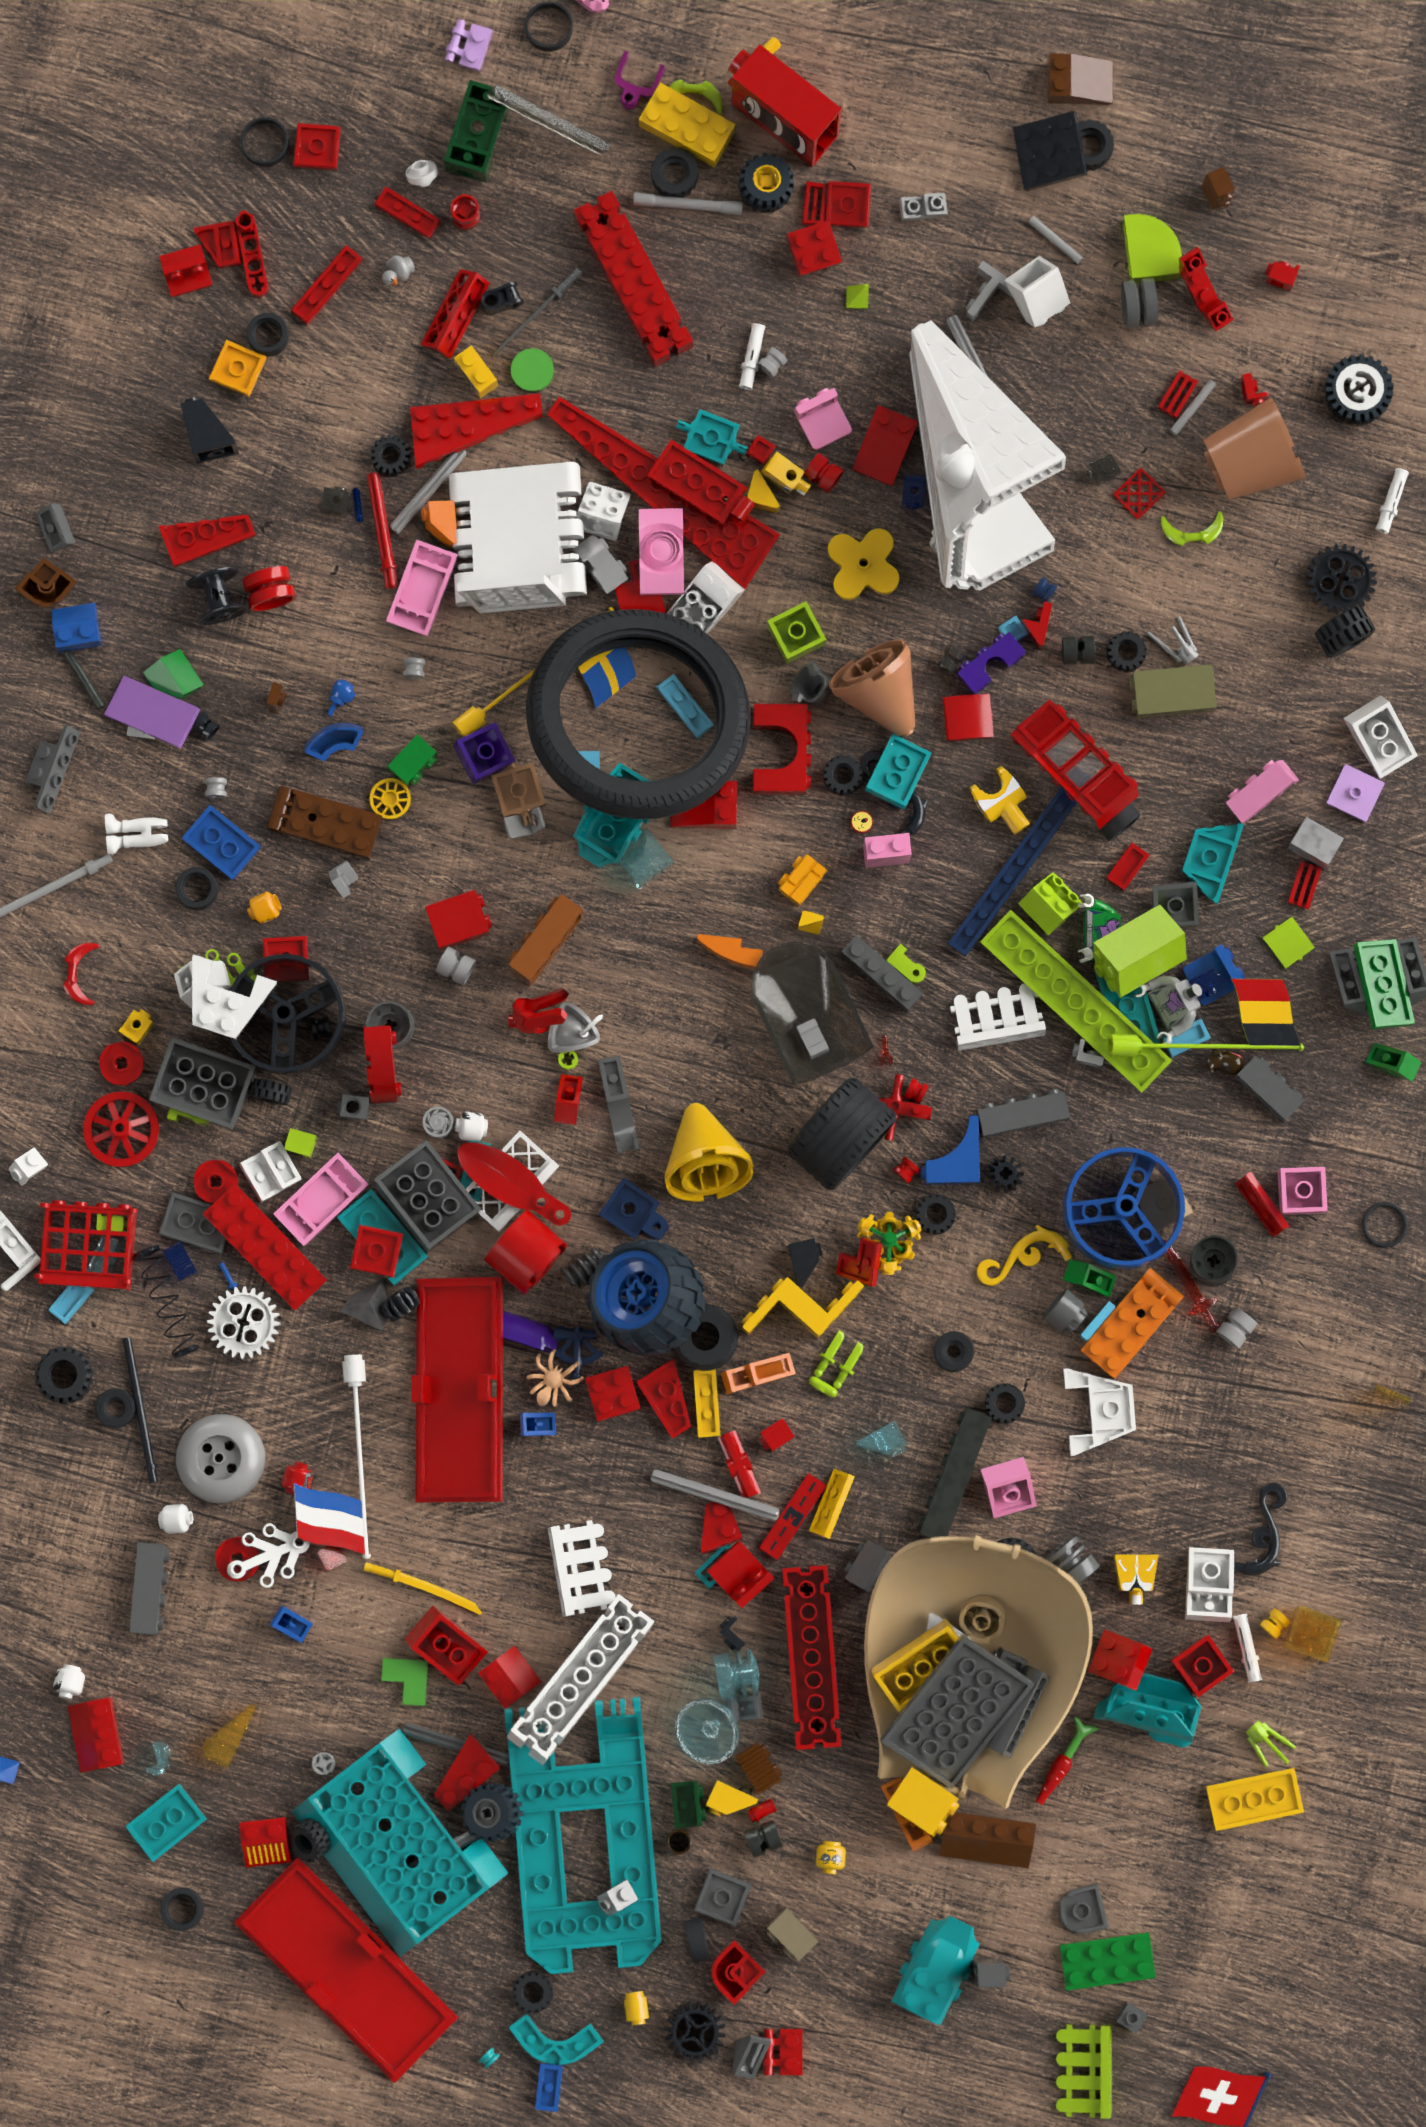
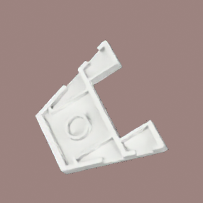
(220, 1008)
(1110, 1409)

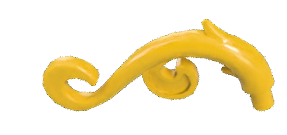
(1056, 1241)

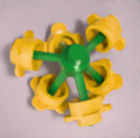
(889, 1225)

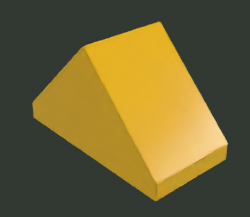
(762, 495)

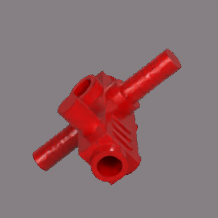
(904, 1109)

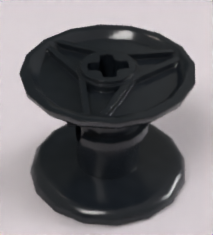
(217, 596)

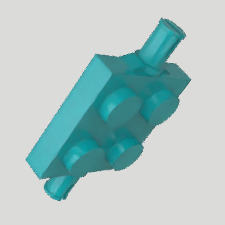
(712, 437)

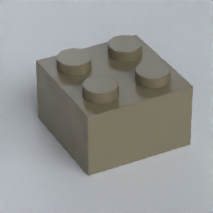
(791, 1934)

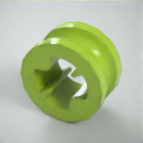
(574, 1062)

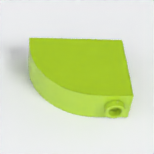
(1150, 248)

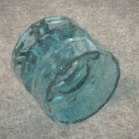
(736, 1674)

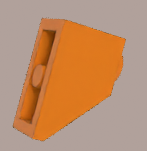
(441, 521)

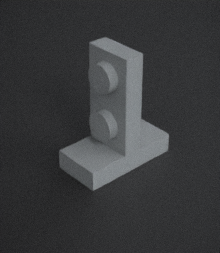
(987, 289)

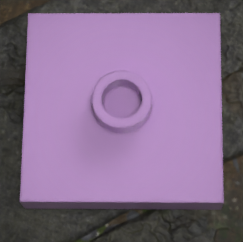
(1355, 793)

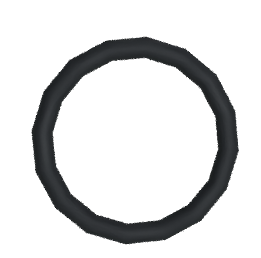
(1395, 1207)

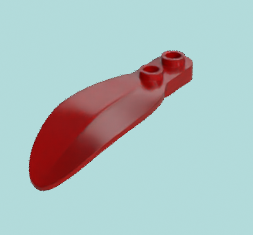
(509, 1181)

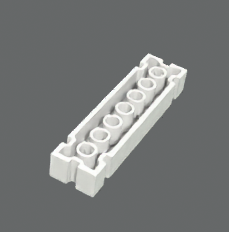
(580, 1679)

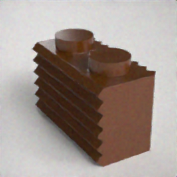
(1218, 188)
(758, 1767)

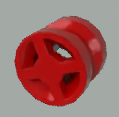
(916, 1091)
(906, 1170)

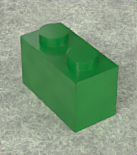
(413, 761)

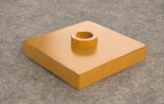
(237, 368)

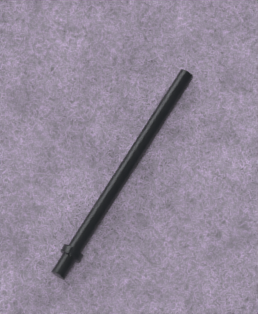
(140, 1411)

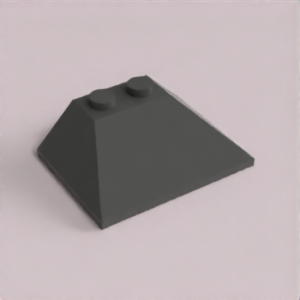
(1350, 983)

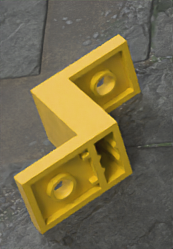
(801, 1306)

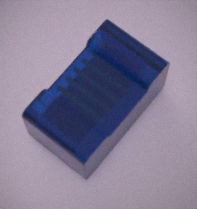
(180, 1261)

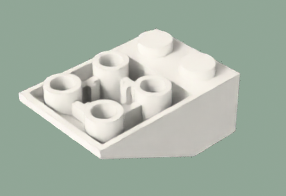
(707, 598)

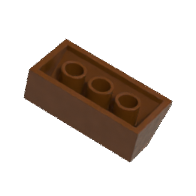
(988, 1839)

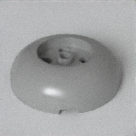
(247, 1456)

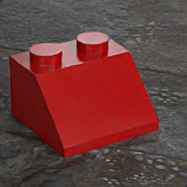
(509, 1677)

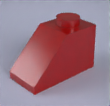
(568, 1099)

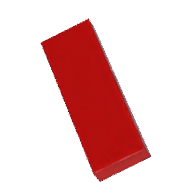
(407, 212)
(1261, 1204)

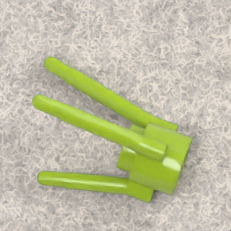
(1259, 1733)

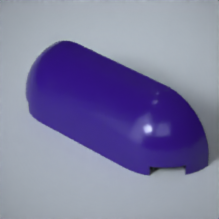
(528, 1332)

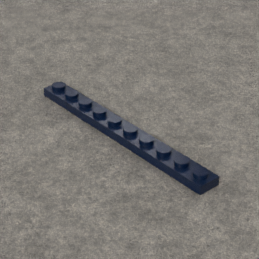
(1012, 873)

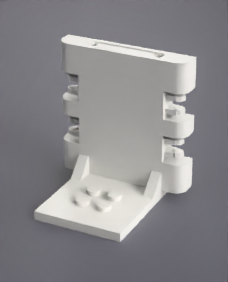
(517, 537)

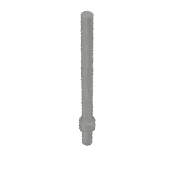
(90, 867)

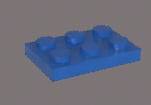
(221, 842)

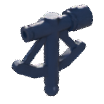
(576, 1336)

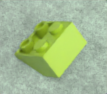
(1050, 903)

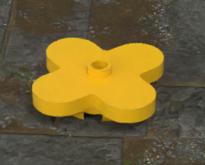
(853, 577)

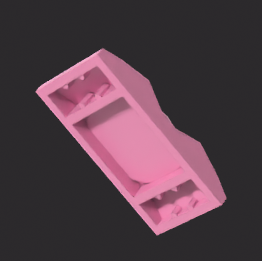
(661, 551)
(422, 588)
(321, 1199)

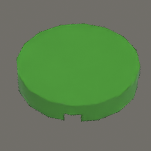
(532, 370)

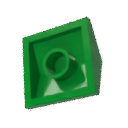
(173, 676)

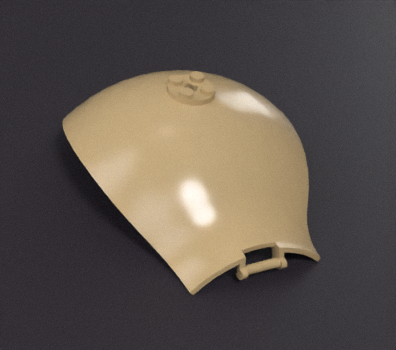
(1023, 1607)

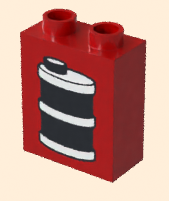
(784, 104)

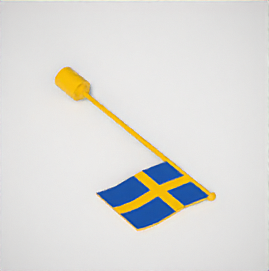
(602, 673)

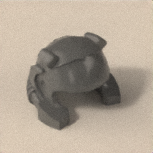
(811, 685)

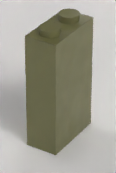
(1173, 691)

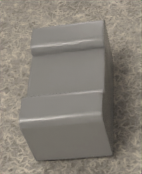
(812, 1038)

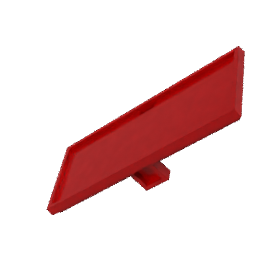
(452, 1389)
(344, 1971)

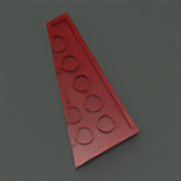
(461, 425)

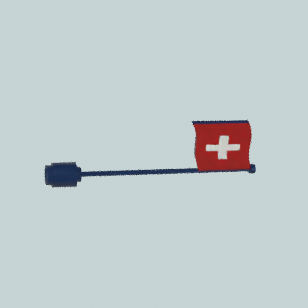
(1221, 2096)

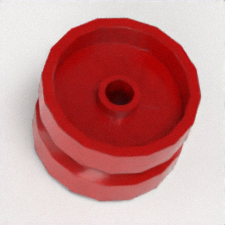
(269, 588)

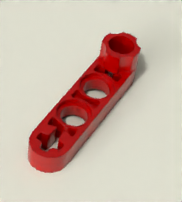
(254, 255)

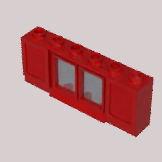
(1076, 763)

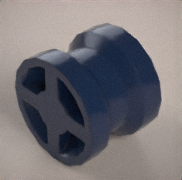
(1044, 590)

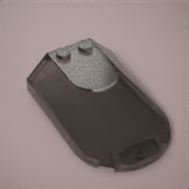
(803, 984)

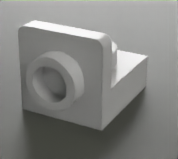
(342, 877)
(1090, 1058)

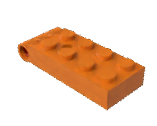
(1124, 1331)

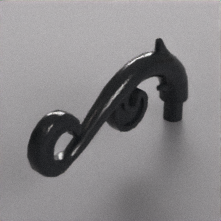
(919, 806)
(1269, 1561)

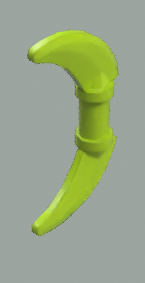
(705, 89)
(1205, 536)

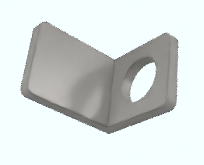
(516, 828)

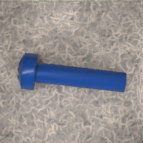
(232, 1285)

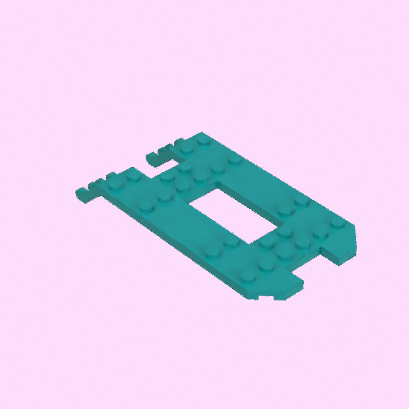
(620, 1788)

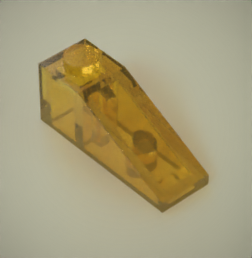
(225, 1742)

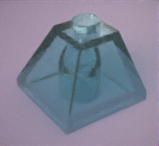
(644, 859)

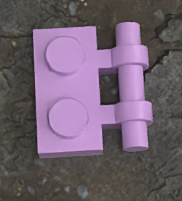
(475, 48)

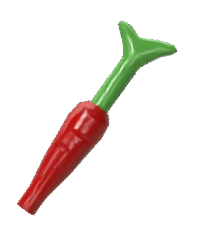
(1063, 1762)

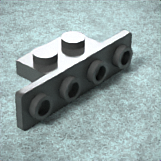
(50, 767)

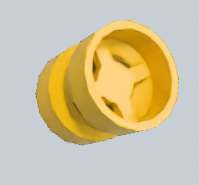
(1278, 1619)

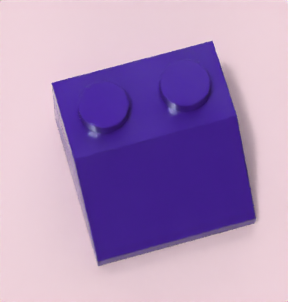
(483, 753)

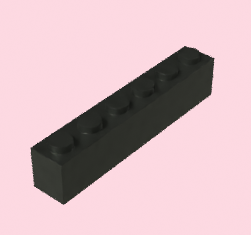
(955, 1474)

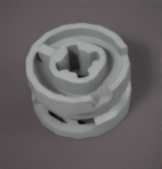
(438, 1122)

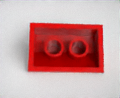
(96, 1734)

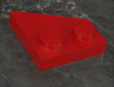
(221, 243)
(719, 1528)

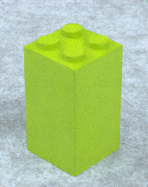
(1139, 951)

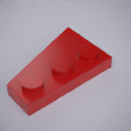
(666, 1397)
(467, 1772)

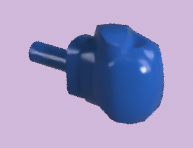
(341, 693)

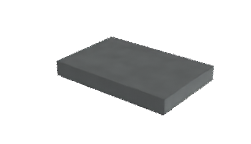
(187, 1224)

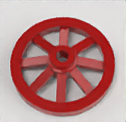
(125, 1134)

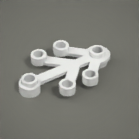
(271, 1553)

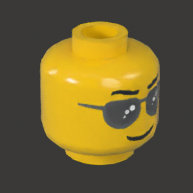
(830, 1857)

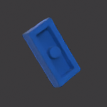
(549, 2087)

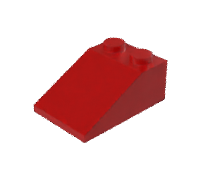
(885, 445)
(714, 813)
(445, 1645)

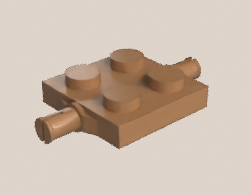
(518, 791)

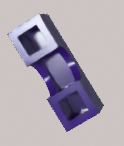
(1004, 649)

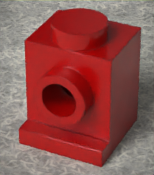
(1281, 274)

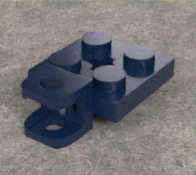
(644, 1217)

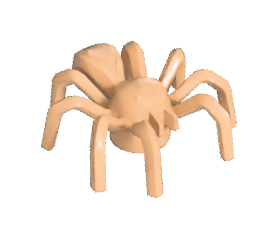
(553, 1380)

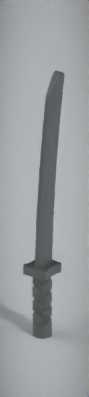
(556, 292)

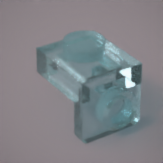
(162, 1753)

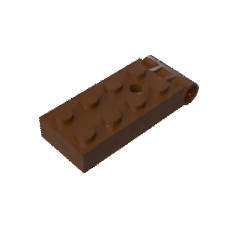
(336, 824)

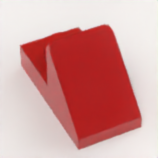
(1038, 630)

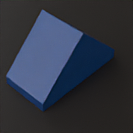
(537, 1424)
(291, 1623)

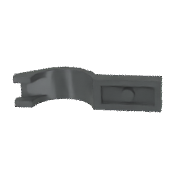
(618, 1104)

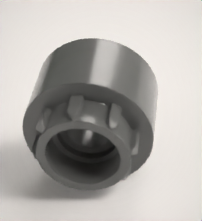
(1065, 1312)

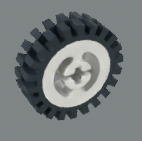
(1346, 372)

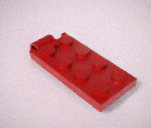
(701, 484)

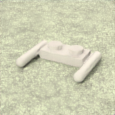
(17, 1250)

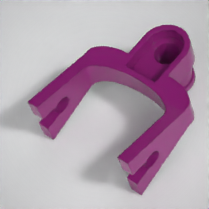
(632, 90)

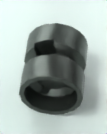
(1070, 650)
(763, 1839)

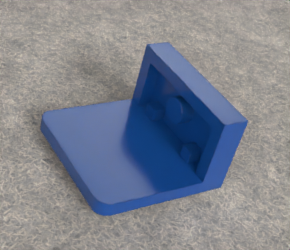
(1221, 961)

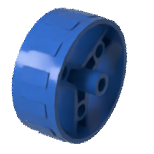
(1142, 1163)

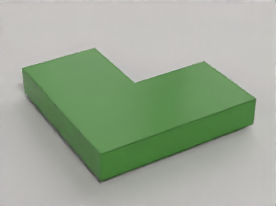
(413, 1675)

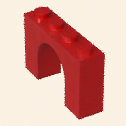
(794, 721)

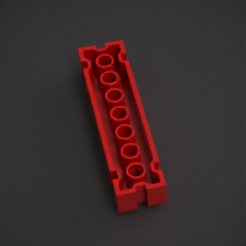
(633, 278)
(811, 1657)

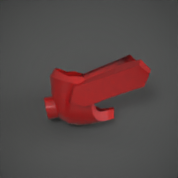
(525, 1014)

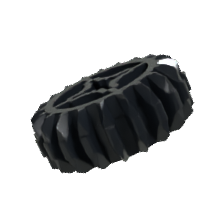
(686, 2015)

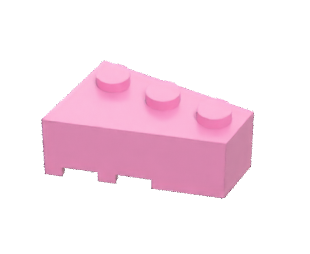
(1261, 790)

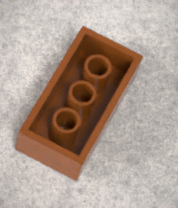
(546, 939)

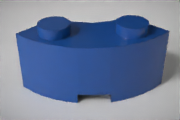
(333, 738)

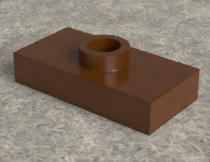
(276, 698)

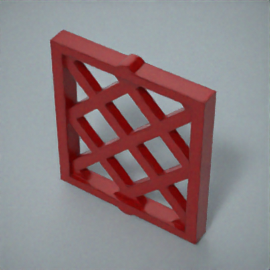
(1127, 505)

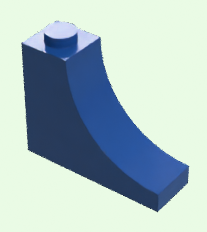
(960, 1165)

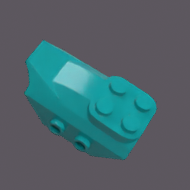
(606, 837)
(1157, 1706)
(936, 1969)

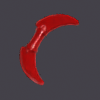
(72, 959)

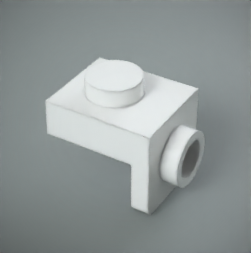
(27, 1166)

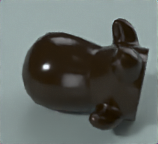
(1226, 1061)

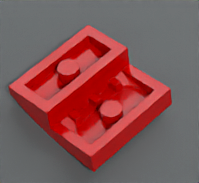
(629, 598)
(968, 717)

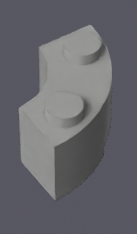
(600, 563)

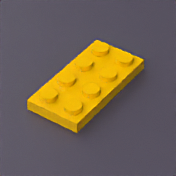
(1254, 1799)

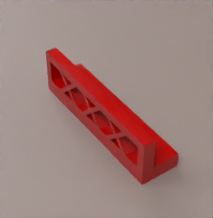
(459, 313)

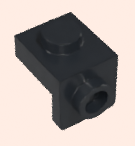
(731, 1640)

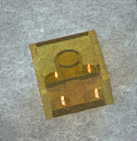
(1312, 1634)

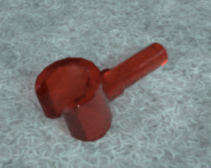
(885, 1052)

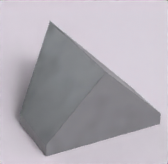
(367, 1305)

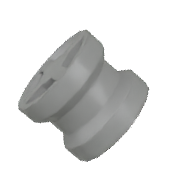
(414, 668)
(215, 787)
(319, 1764)

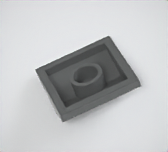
(1178, 901)

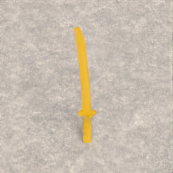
(415, 1582)

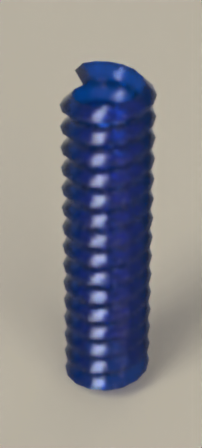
(357, 504)

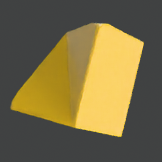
(810, 922)

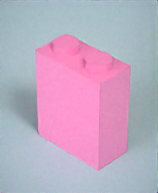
(887, 850)

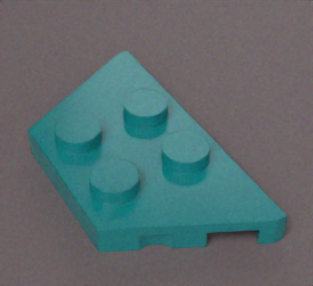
(1211, 858)

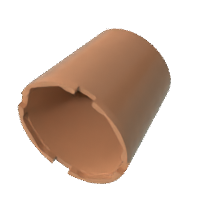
(1253, 453)

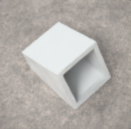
(1038, 291)

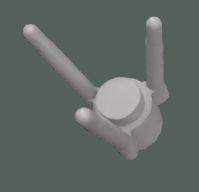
(1187, 651)

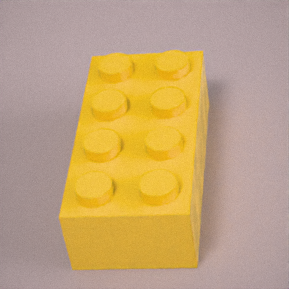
(687, 125)
(910, 1666)

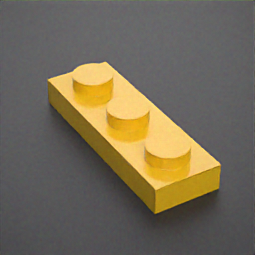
(706, 1403)
(831, 1503)

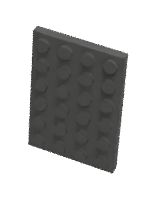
(957, 1711)

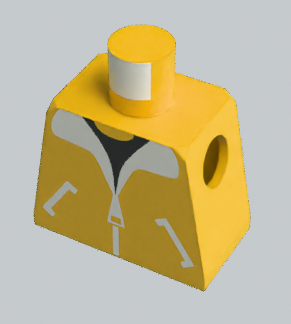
(776, 471)
(1135, 1575)

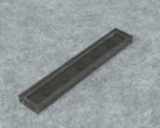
(548, 120)

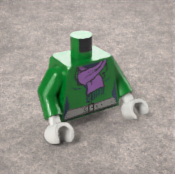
(1098, 922)

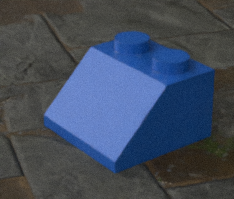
(76, 627)

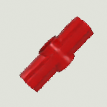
(739, 1464)

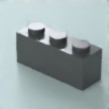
(1270, 1088)

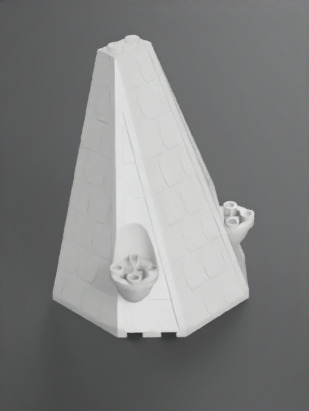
(976, 465)

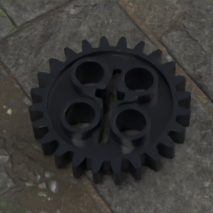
(1322, 572)

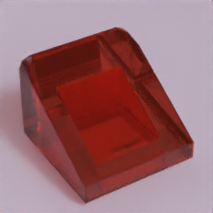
(331, 1557)

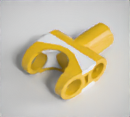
(1003, 803)

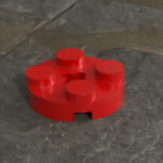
(134, 1062)
(214, 1169)
(233, 1547)

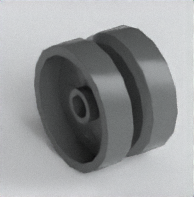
(1142, 303)

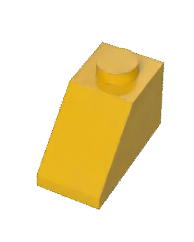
(728, 1799)

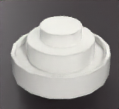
(422, 173)

